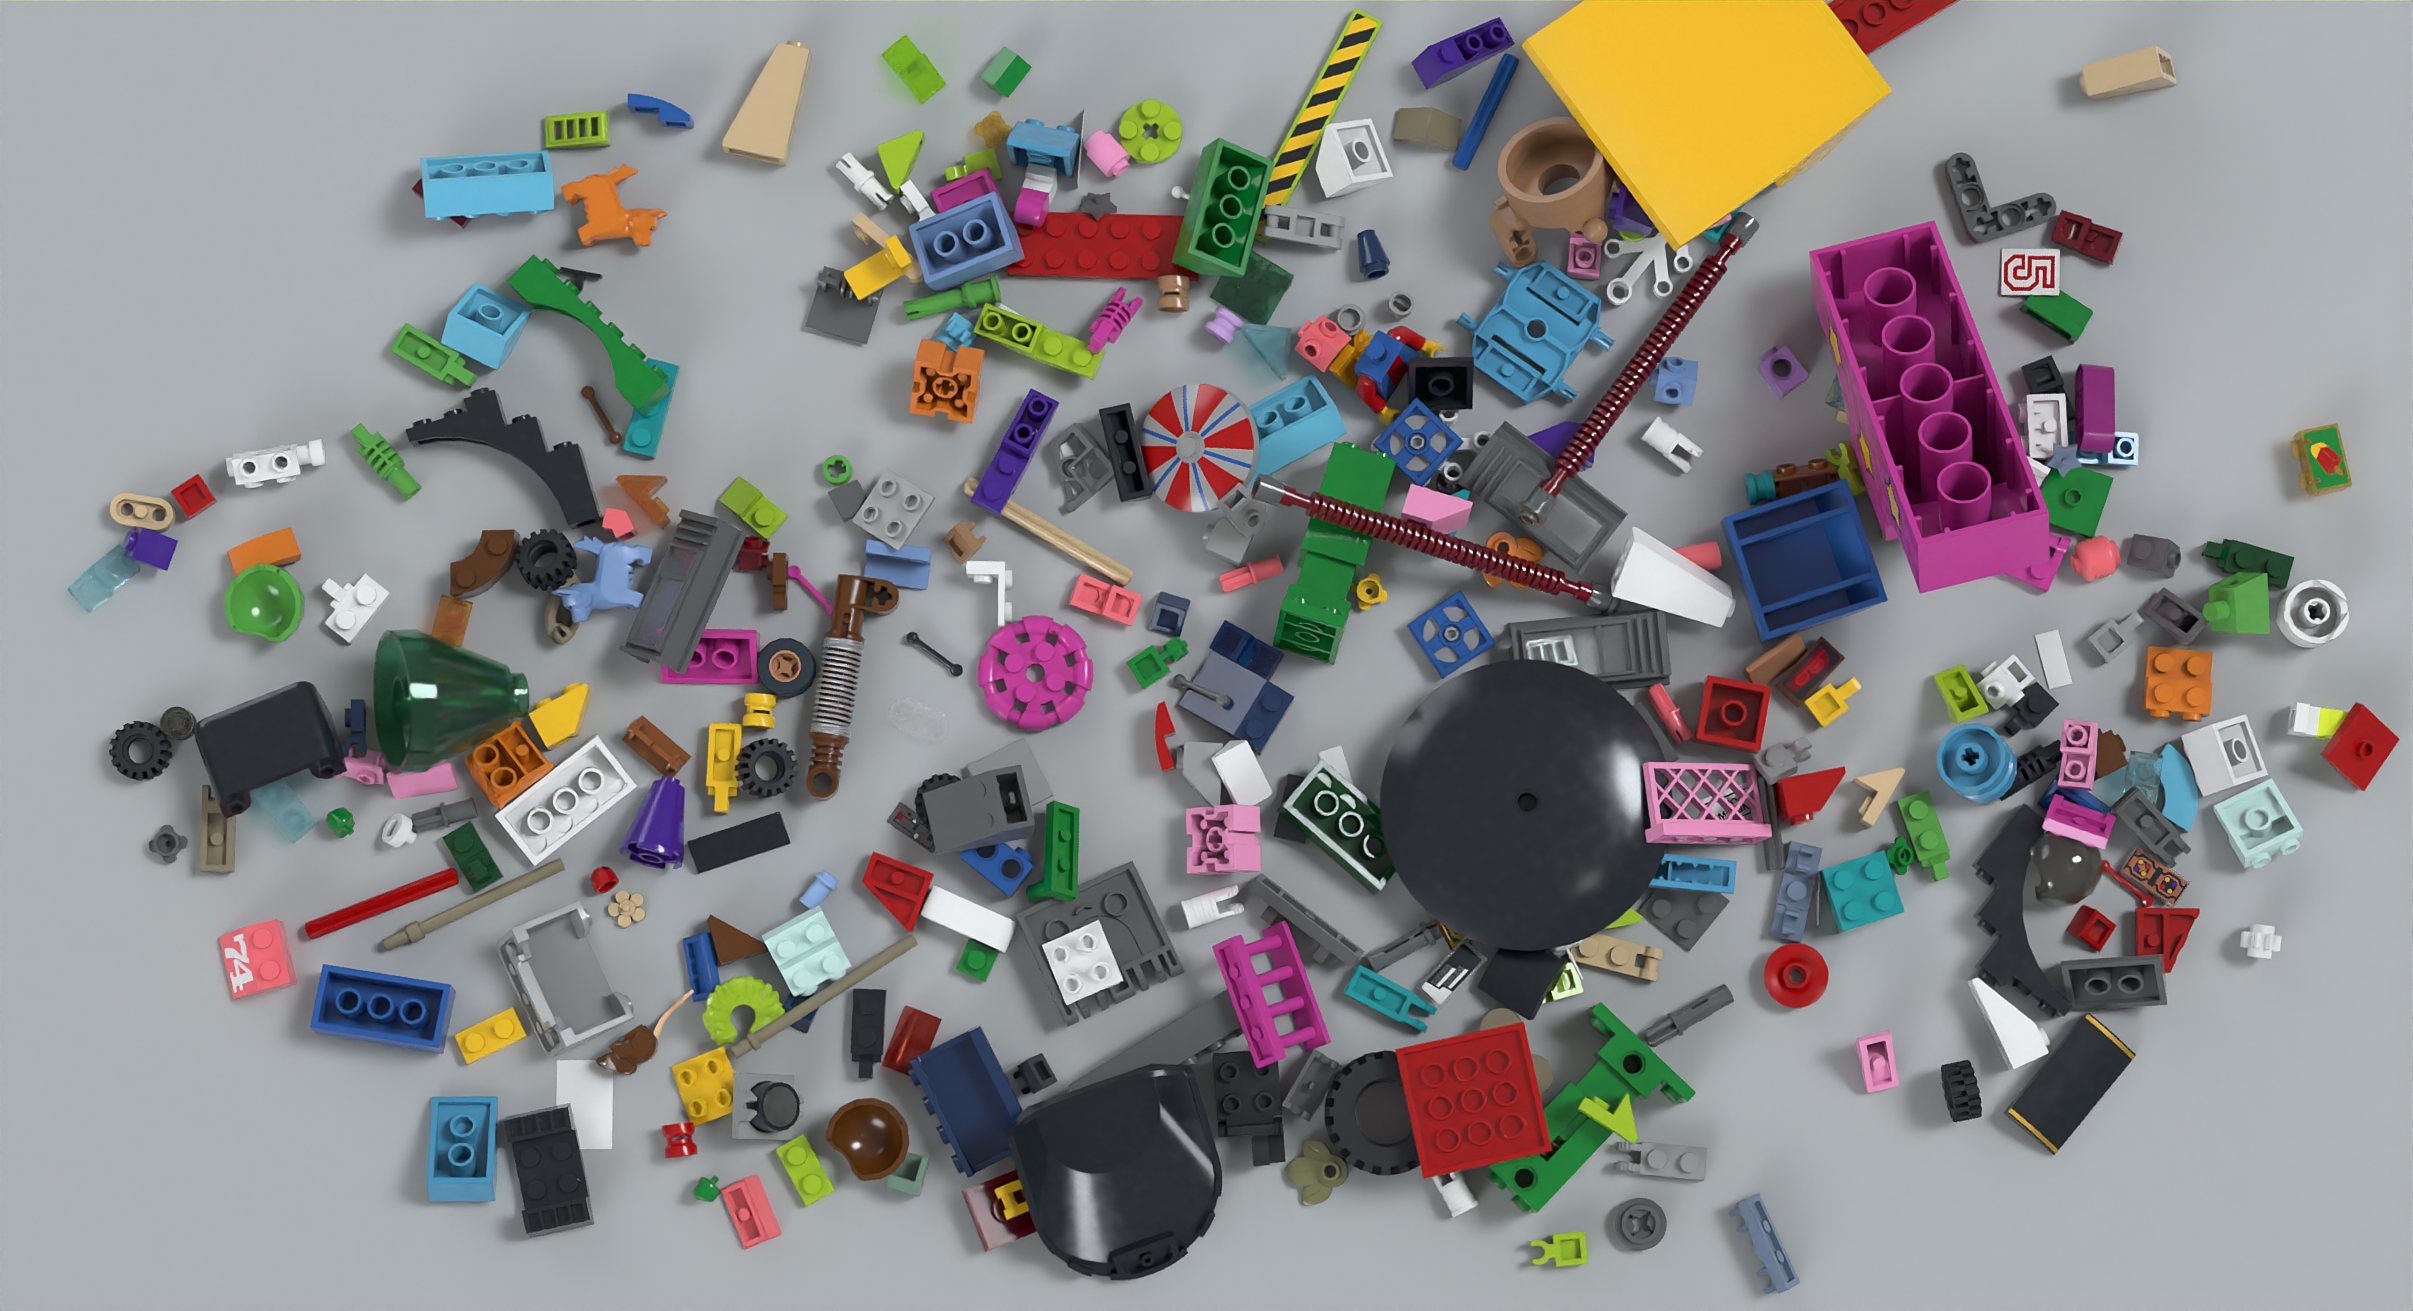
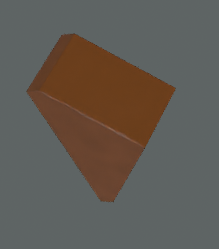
(732, 943)

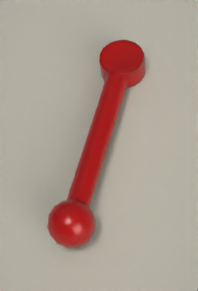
(2145, 900)

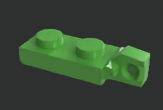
(431, 356)
(1925, 833)

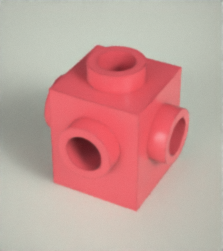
(1321, 342)

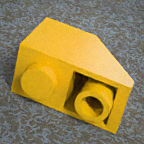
(563, 717)

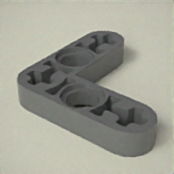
(1983, 211)

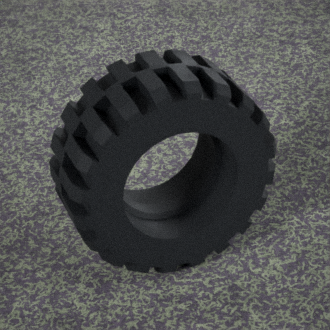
(1342, 1123)

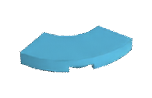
(2178, 788)

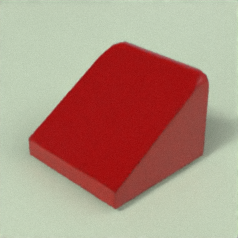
(2091, 927)

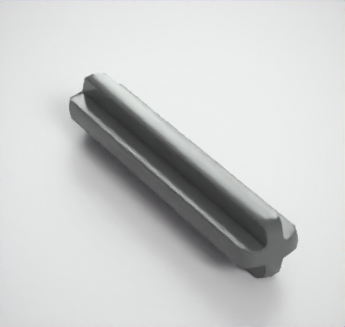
(1772, 846)

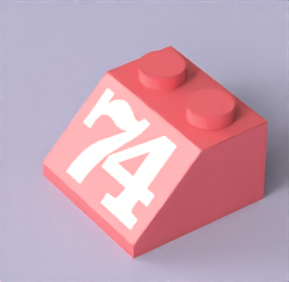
(258, 959)

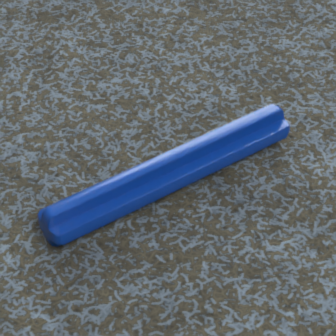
(1485, 111)

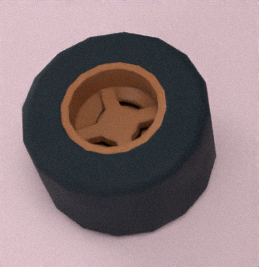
(776, 667)

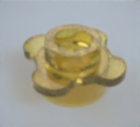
(993, 120)

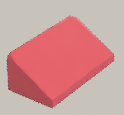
(751, 1211)

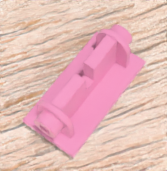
(365, 769)

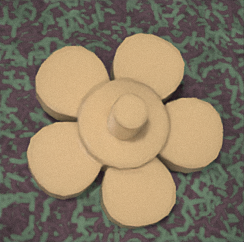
(627, 908)

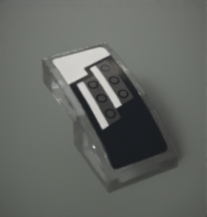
(1452, 973)

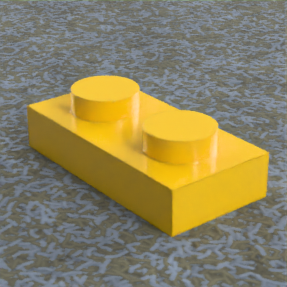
(491, 1035)

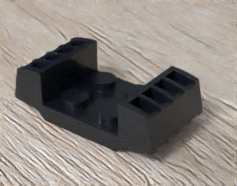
(550, 1170)

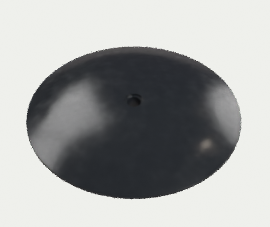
(1457, 817)

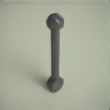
(1221, 699)

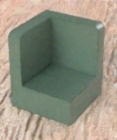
(910, 1174)

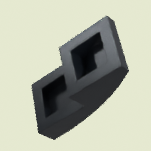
(2045, 378)

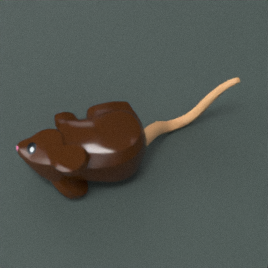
(638, 1047)

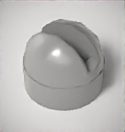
(1403, 301)

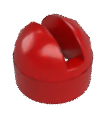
(603, 879)

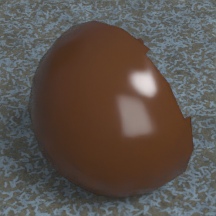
(870, 1137)

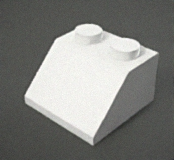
(2224, 755)

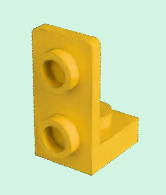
(879, 269)

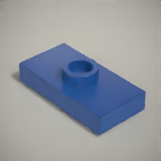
(701, 965)

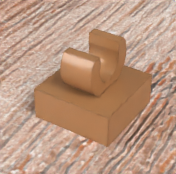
(963, 542)

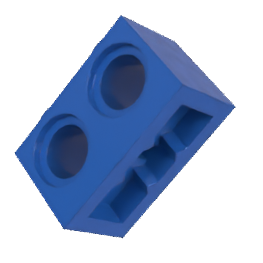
(992, 867)

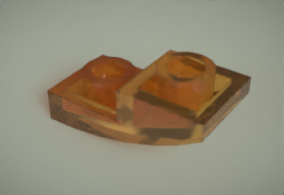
(452, 619)

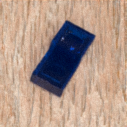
(1246, 650)

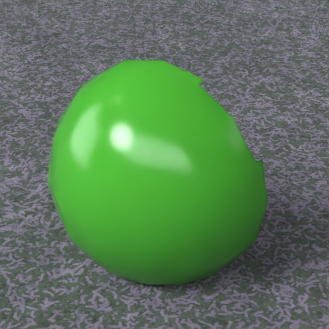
(264, 603)

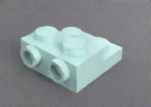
(2259, 824)
(807, 952)

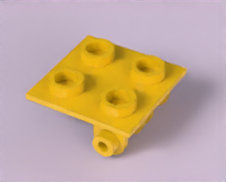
(706, 1085)

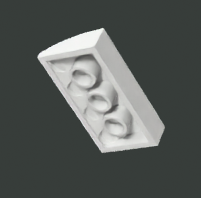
(565, 799)

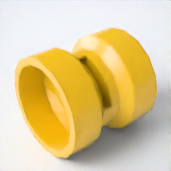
(759, 703)

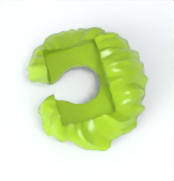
(735, 993)

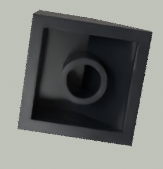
(1441, 382)

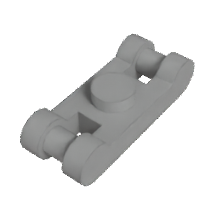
(1303, 226)

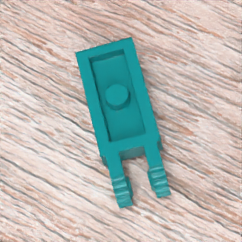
(1386, 997)

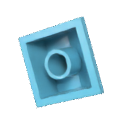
(485, 325)

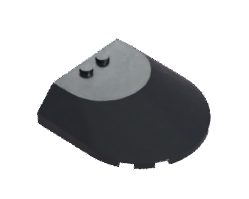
(1120, 1171)

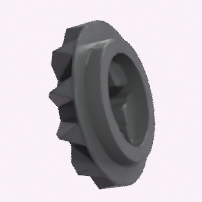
(1637, 1208)

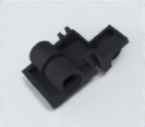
(1248, 1103)

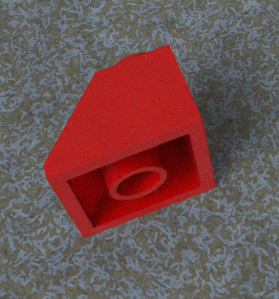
(1806, 794)

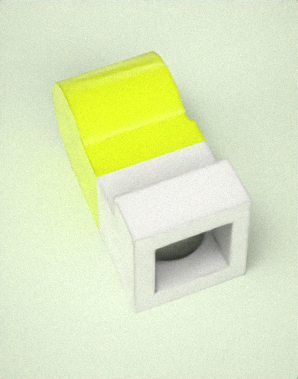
(2314, 721)

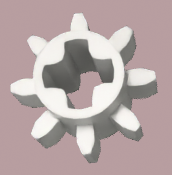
(2260, 941)

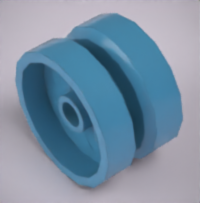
(1976, 763)

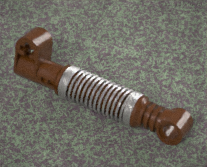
(840, 673)

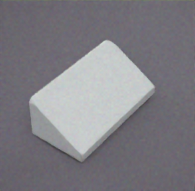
(1241, 773)

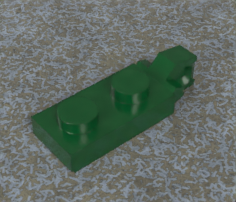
(2238, 556)

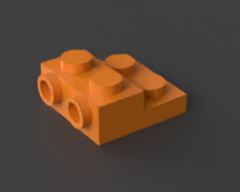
(2177, 683)

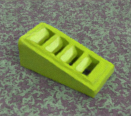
(601, 140)

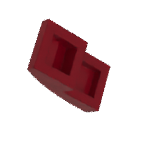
(2086, 237)

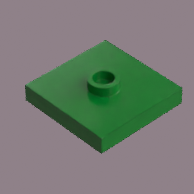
(2076, 500)

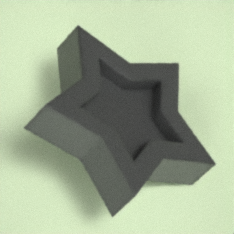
(1098, 205)

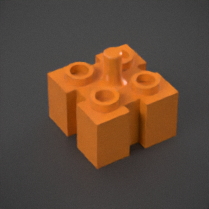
(946, 381)

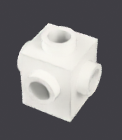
(2004, 682)

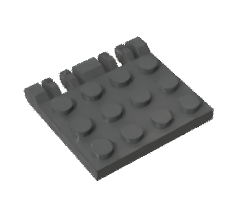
(1128, 923)

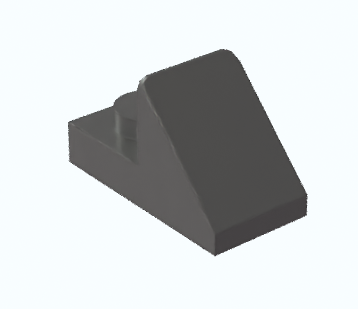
(2176, 616)

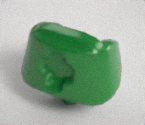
(340, 822)
(706, 1189)

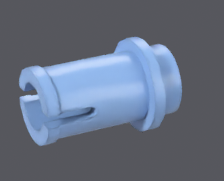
(819, 889)

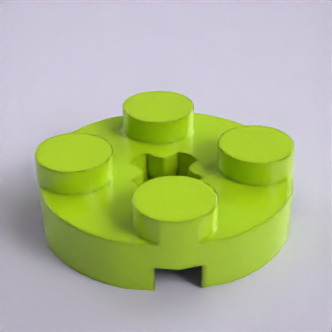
(1132, 130)

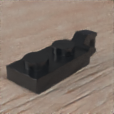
(868, 1029)

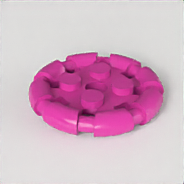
(1035, 653)

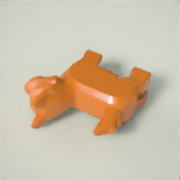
(606, 212)

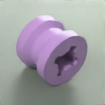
(1224, 325)

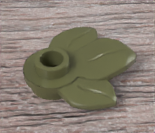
(1312, 1172)

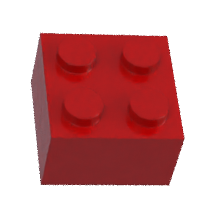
(1732, 714)

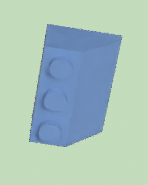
(965, 242)

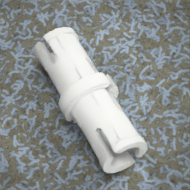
(865, 181)

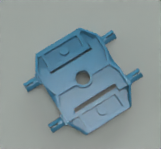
(1553, 350)

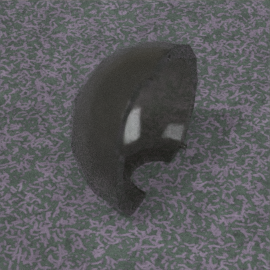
(2066, 869)

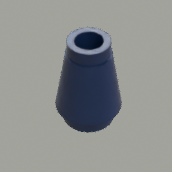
(1372, 257)

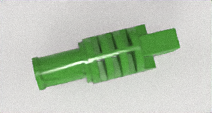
(385, 461)

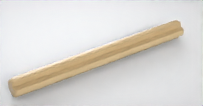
(1060, 539)

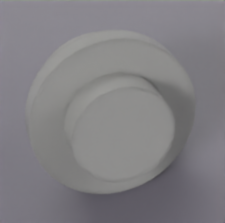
(1350, 319)

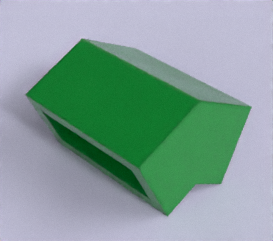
(1005, 72)

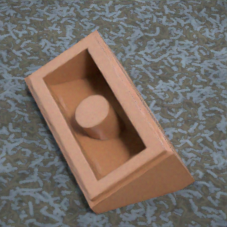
(1776, 660)

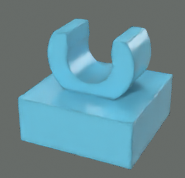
(957, 333)

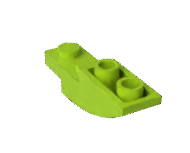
(1038, 342)

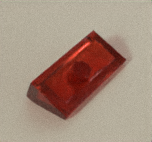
(911, 1038)

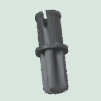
(444, 815)

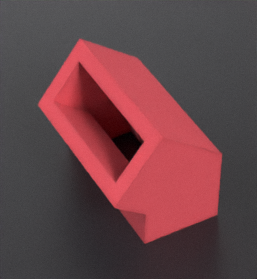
(619, 524)

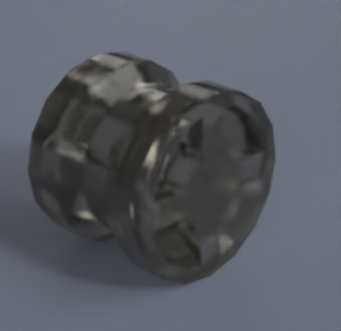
(174, 719)

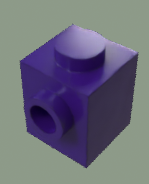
(149, 548)

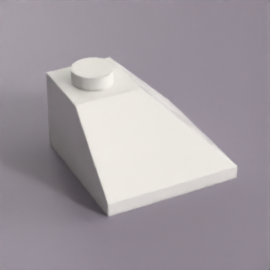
(1351, 158)

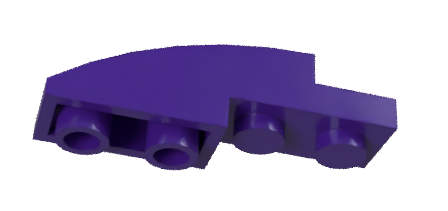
(1015, 452)

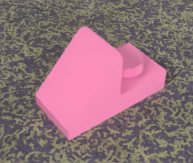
(1877, 1061)

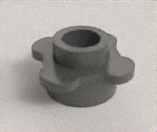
(166, 834)

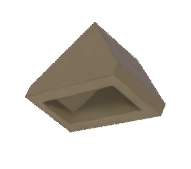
(1428, 128)

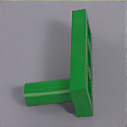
(1060, 855)

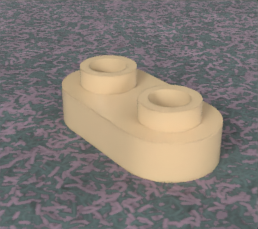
(143, 511)

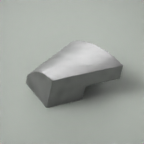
(1082, 465)

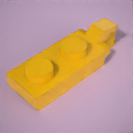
(723, 749)

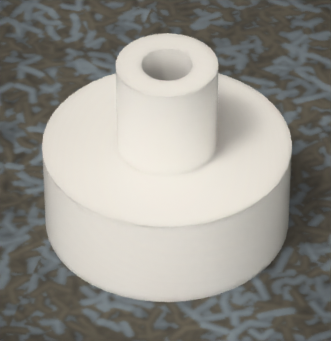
(398, 831)

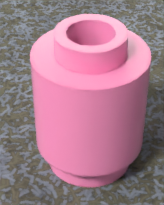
(1107, 154)

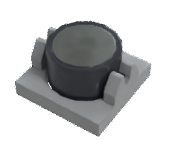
(768, 1106)

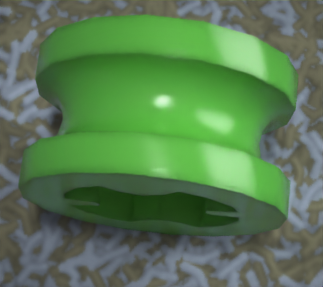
(842, 478)

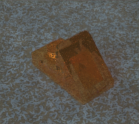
(641, 489)

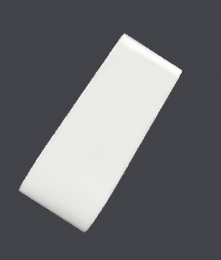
(969, 919)

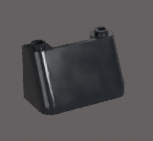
(267, 743)

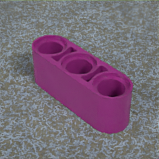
(2095, 408)

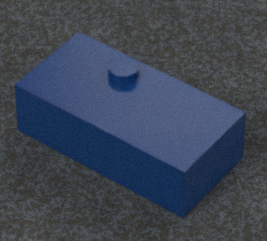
(383, 1009)

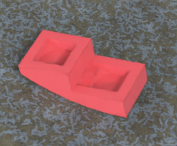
(1105, 600)

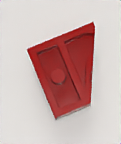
(898, 887)
(2163, 931)

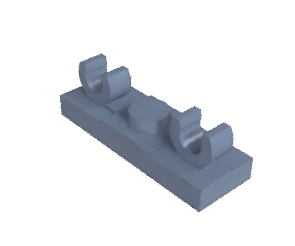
(1795, 892)
(1766, 1244)

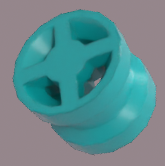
(1759, 487)

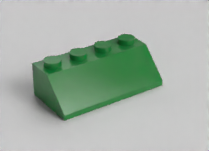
(1223, 210)

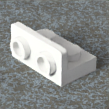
(2043, 424)

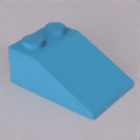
(1044, 146)
(463, 1149)

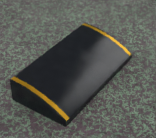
(2070, 1083)

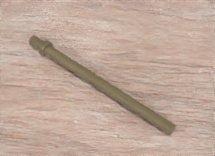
(754, 1040)

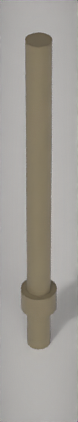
(416, 931)

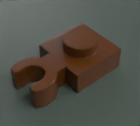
(778, 572)

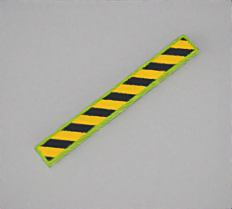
(1319, 110)

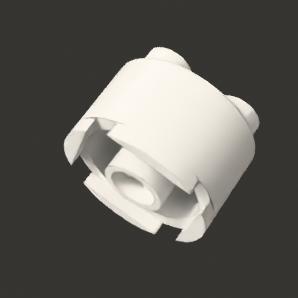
(2294, 615)

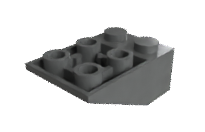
(980, 811)

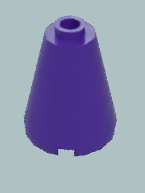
(658, 827)

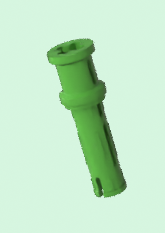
(969, 296)

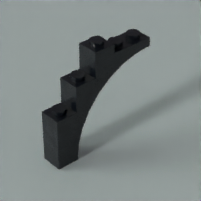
(524, 439)
(2010, 955)

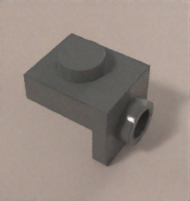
(2154, 554)

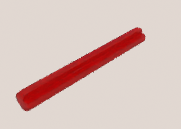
(381, 903)

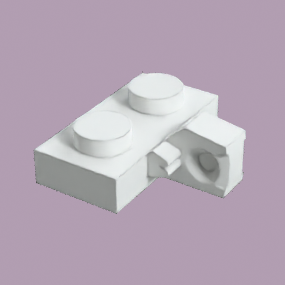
(354, 605)

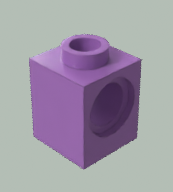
(1782, 385)

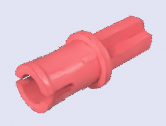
(1251, 573)
(1668, 713)

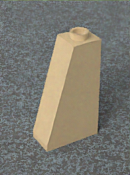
(771, 110)

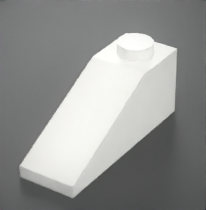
(2012, 1030)

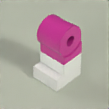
(1036, 195)

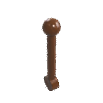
(588, 393)

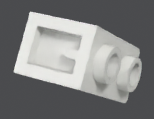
(983, 573)

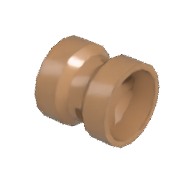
(1173, 293)

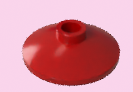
(1811, 968)

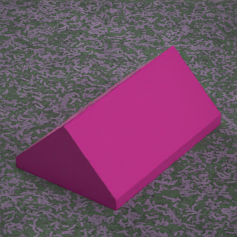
(721, 658)

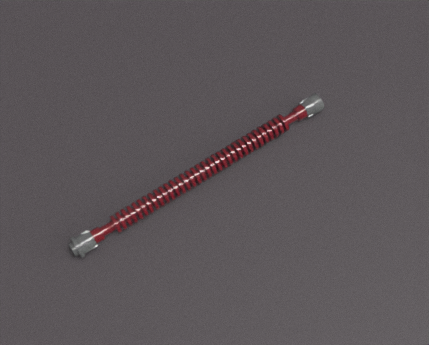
(1638, 369)
(1435, 543)

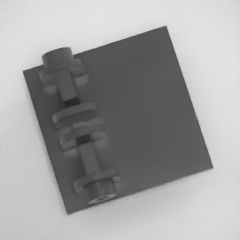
(839, 310)

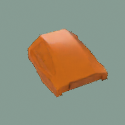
(507, 765)

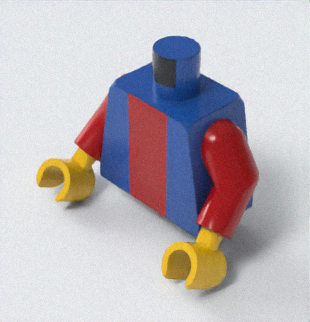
(1384, 366)

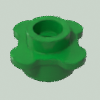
(1899, 855)

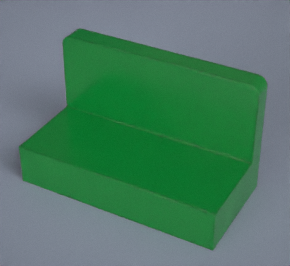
(2059, 314)

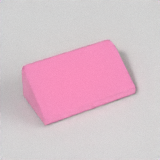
(436, 780)

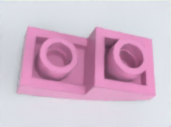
(1583, 257)
(2078, 755)

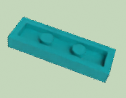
(645, 432)

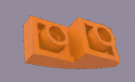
(272, 548)

